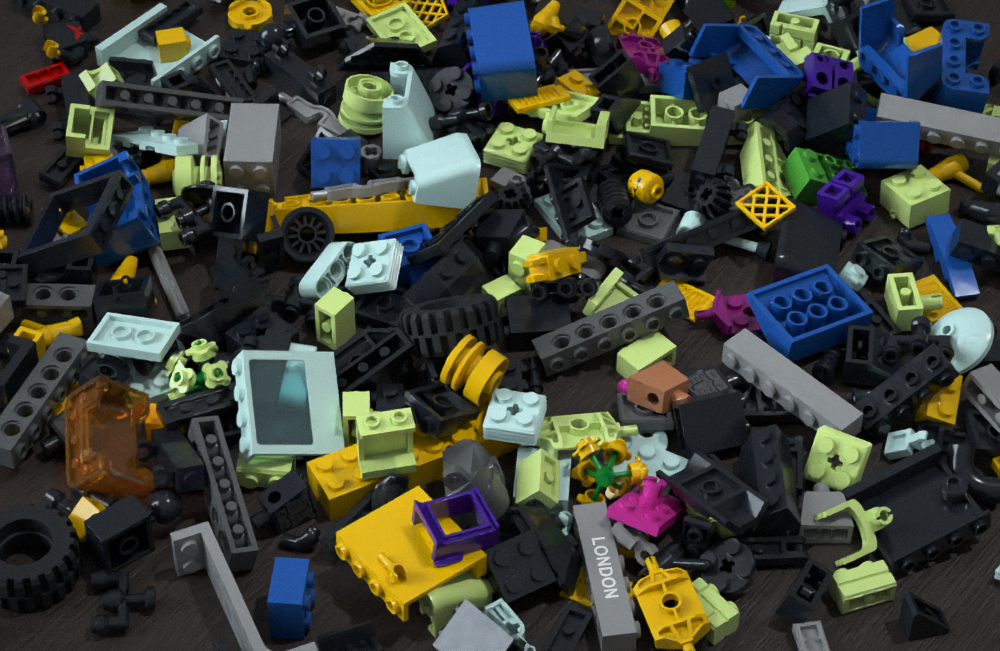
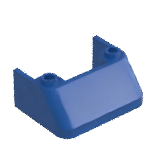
(754, 58)
(889, 60)

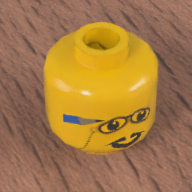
(645, 186)

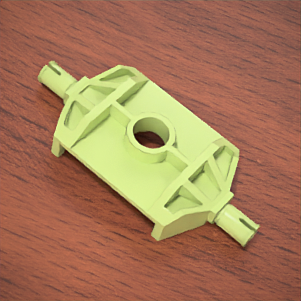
(567, 430)

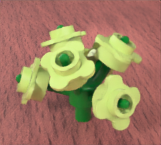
(185, 378)

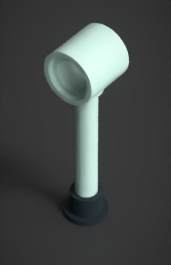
(694, 218)

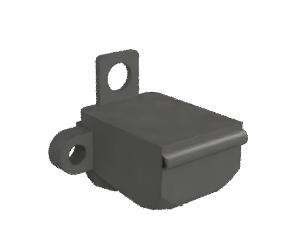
(468, 466)

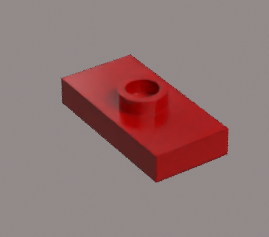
(37, 80)

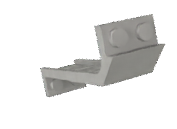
(198, 549)

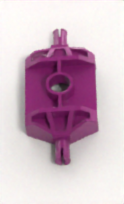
(644, 52)
(729, 314)

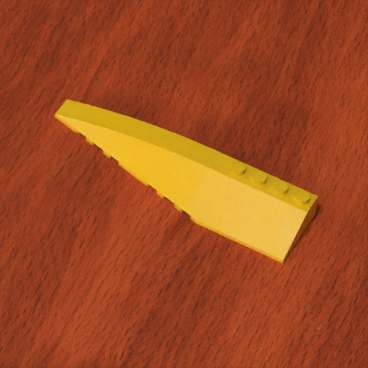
(372, 214)

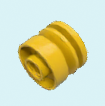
(479, 372)

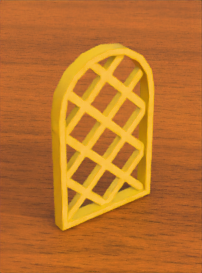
(430, 24)

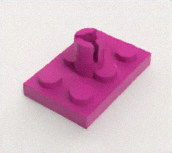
(647, 508)

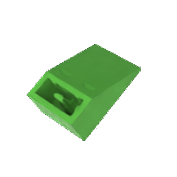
(810, 171)

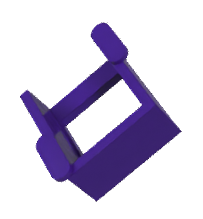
(451, 547)

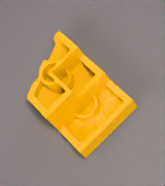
(639, 16)

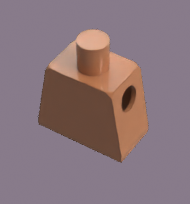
(657, 387)

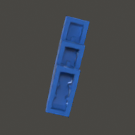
(955, 271)

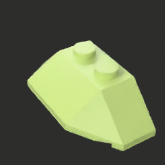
(762, 160)

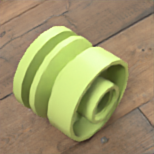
(363, 103)
(188, 174)

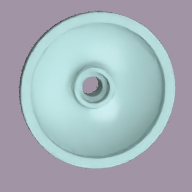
(971, 336)

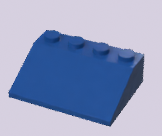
(807, 312)

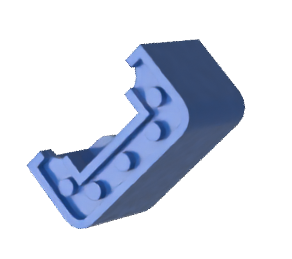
(501, 51)
(961, 51)
(883, 143)
(138, 225)

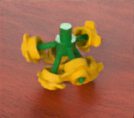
(590, 471)

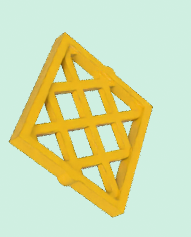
(753, 194)

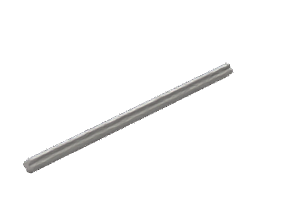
(165, 275)

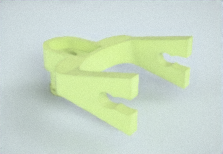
(866, 523)

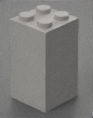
(253, 147)

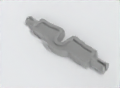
(309, 113)
(354, 190)

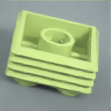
(511, 147)
(851, 451)

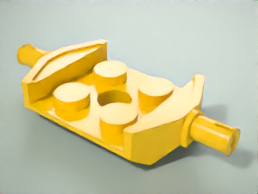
(676, 626)

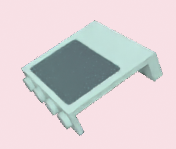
(287, 403)

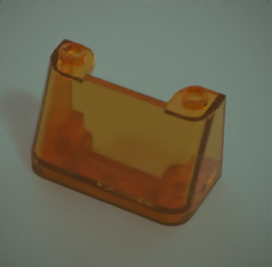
(102, 438)

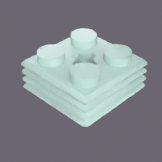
(374, 266)
(514, 416)

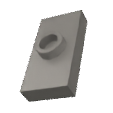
(506, 176)
(810, 636)

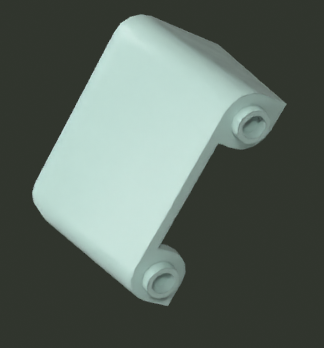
(406, 112)
(443, 171)

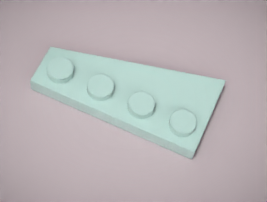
(156, 140)

